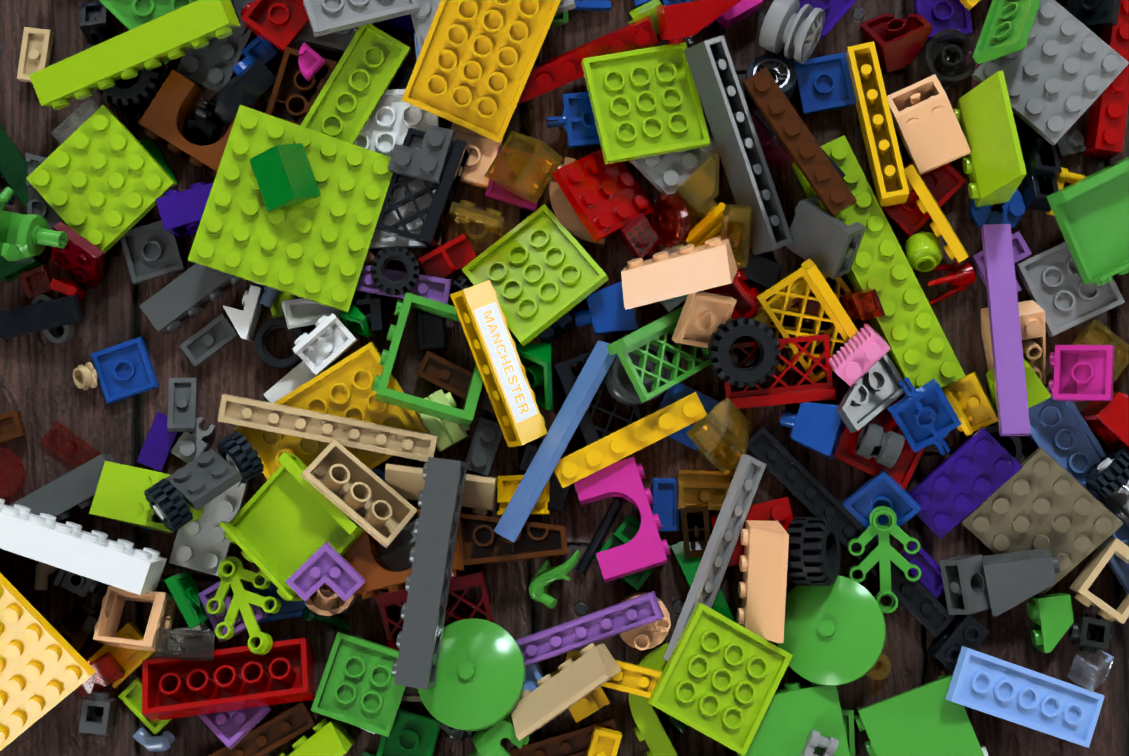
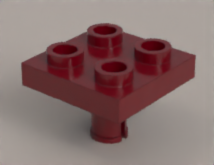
(79, 257)

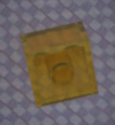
(524, 166)
(701, 189)

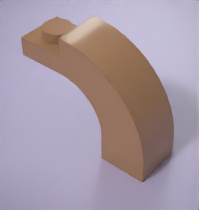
(566, 214)

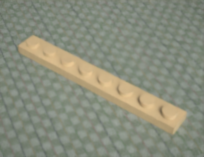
(327, 427)

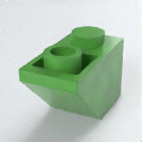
(1050, 619)

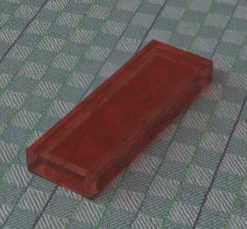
(68, 445)

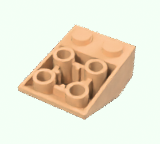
(927, 125)
(1032, 334)

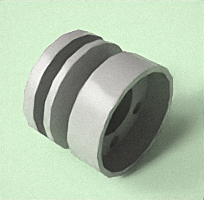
(792, 29)

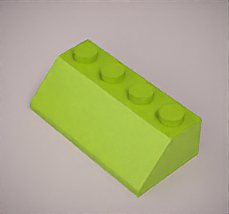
(328, 740)

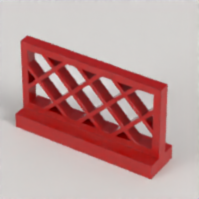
(786, 394)

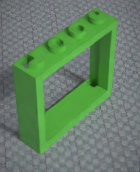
(411, 402)

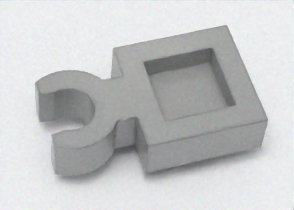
(192, 444)

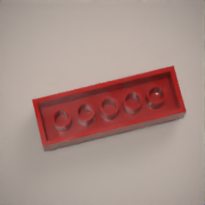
(228, 682)

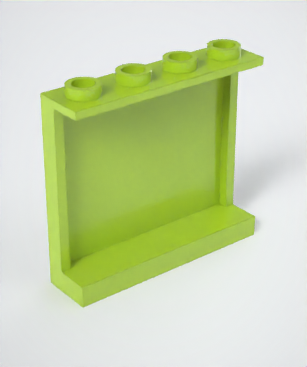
(288, 524)

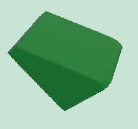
(355, 321)

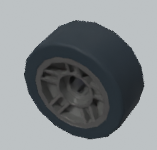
(780, 69)

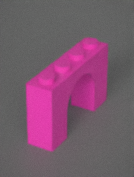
(646, 548)

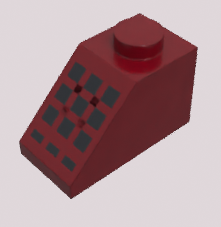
(640, 238)

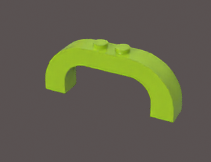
(647, 722)

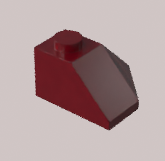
(896, 38)

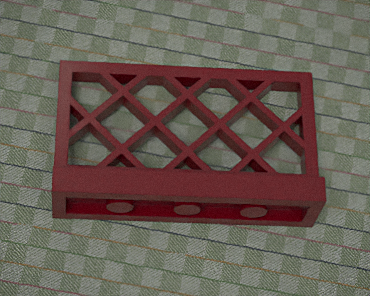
(465, 579)

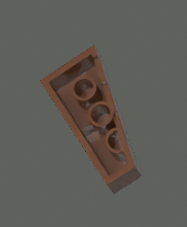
(292, 92)
(483, 546)

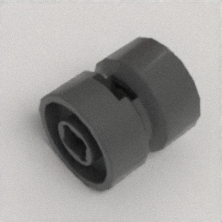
(878, 444)

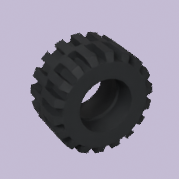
(139, 94)
(765, 360)
(813, 551)

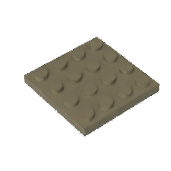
(1043, 510)

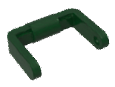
(332, 620)

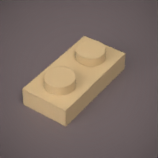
(35, 52)

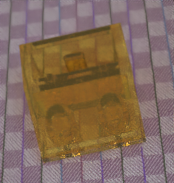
(722, 435)

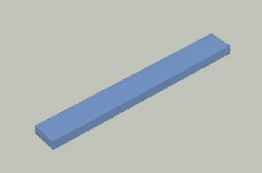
(555, 442)

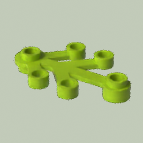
(242, 603)

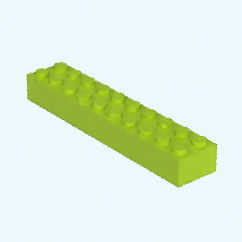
(909, 323)

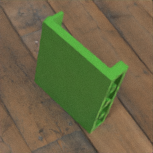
(1096, 222)
(793, 715)
(918, 724)

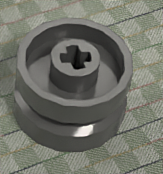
(620, 385)

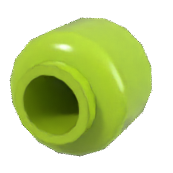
(923, 251)

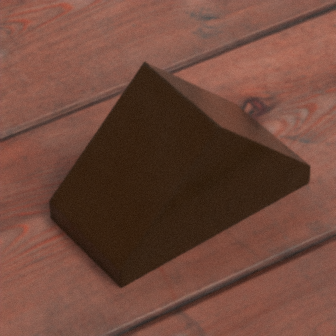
(694, 529)

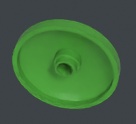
(833, 632)
(476, 677)

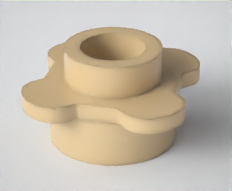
(85, 376)

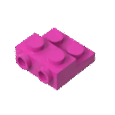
(1082, 373)

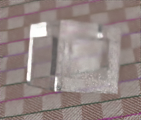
(1090, 669)

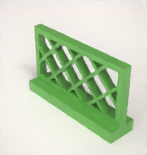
(642, 338)

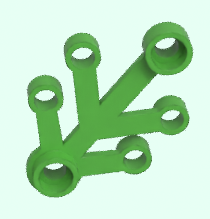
(884, 553)

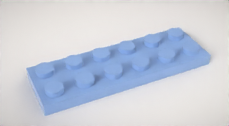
(1024, 697)

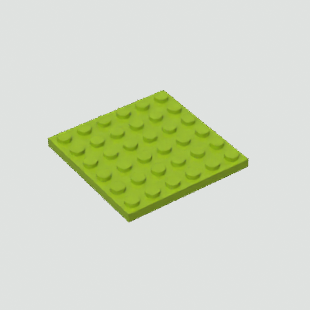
(304, 247)

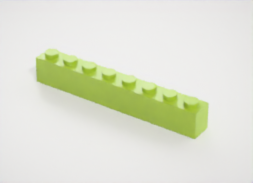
(133, 51)

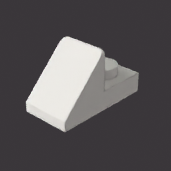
(246, 320)

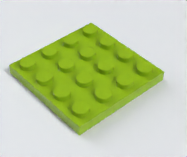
(645, 103)
(101, 180)
(536, 273)
(720, 679)

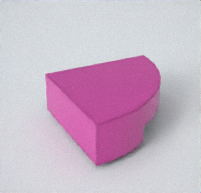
(309, 61)

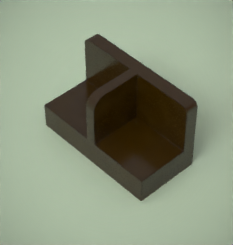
(79, 627)

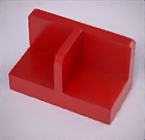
(448, 258)

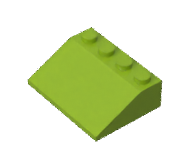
(990, 130)

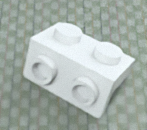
(324, 343)

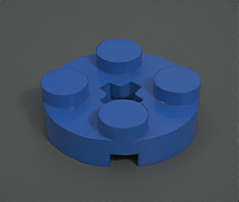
(1010, 213)

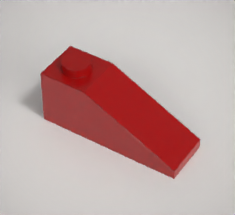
(689, 18)

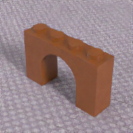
(166, 121)
(367, 561)

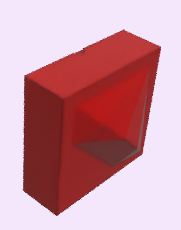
(67, 287)

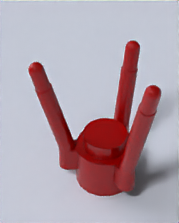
(957, 276)

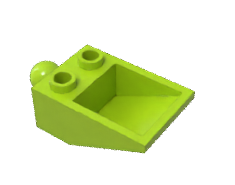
(122, 496)

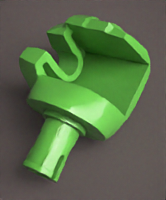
(27, 235)
(488, 740)

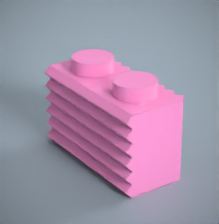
(858, 355)

